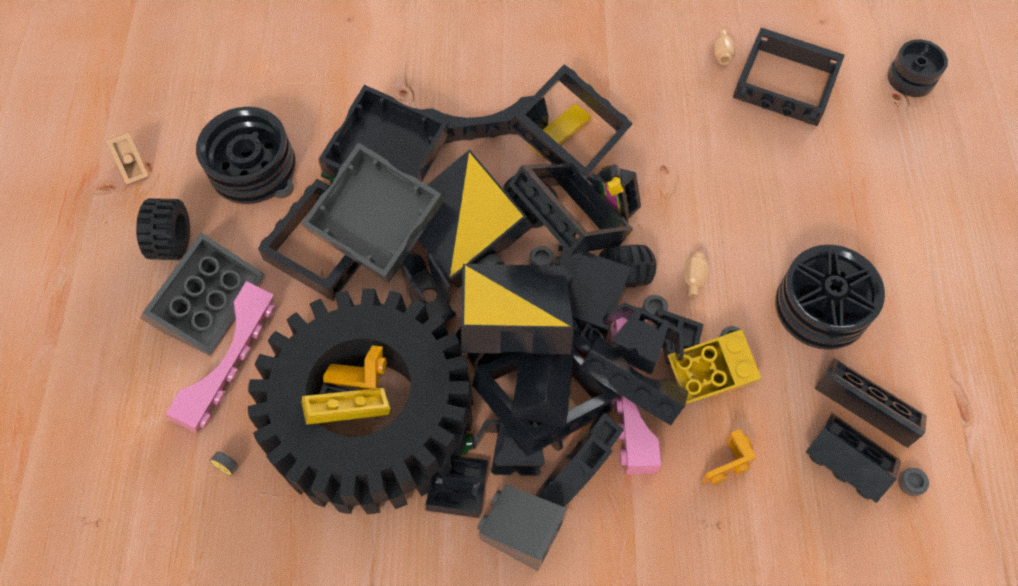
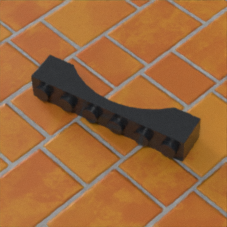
(491, 125)

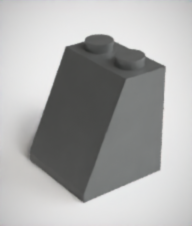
(521, 525)

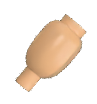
(724, 48)
(695, 273)

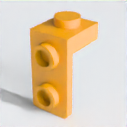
(358, 376)
(743, 453)

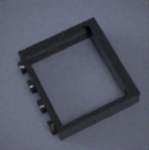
(796, 51)
(549, 147)
(531, 186)
(269, 245)
(523, 431)

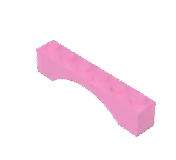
(194, 403)
(640, 445)

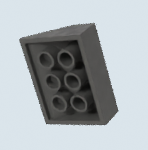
(200, 295)

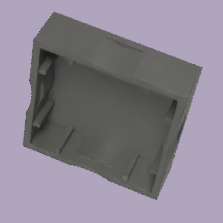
(373, 212)

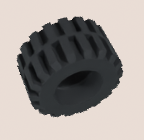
(163, 229)

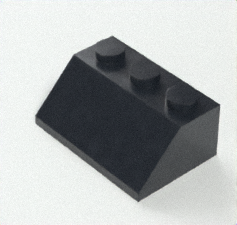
(854, 458)

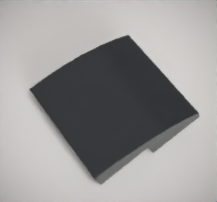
(459, 490)

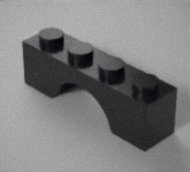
(656, 396)

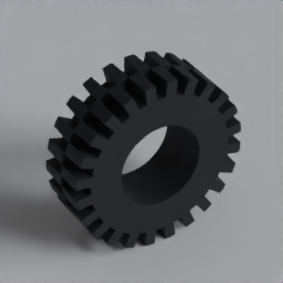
(373, 465)

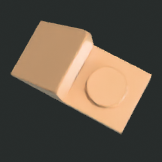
(128, 157)

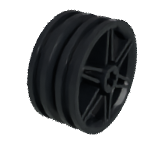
(246, 154)
(836, 284)

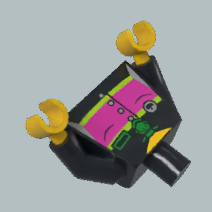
(619, 189)

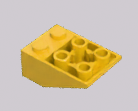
(716, 367)

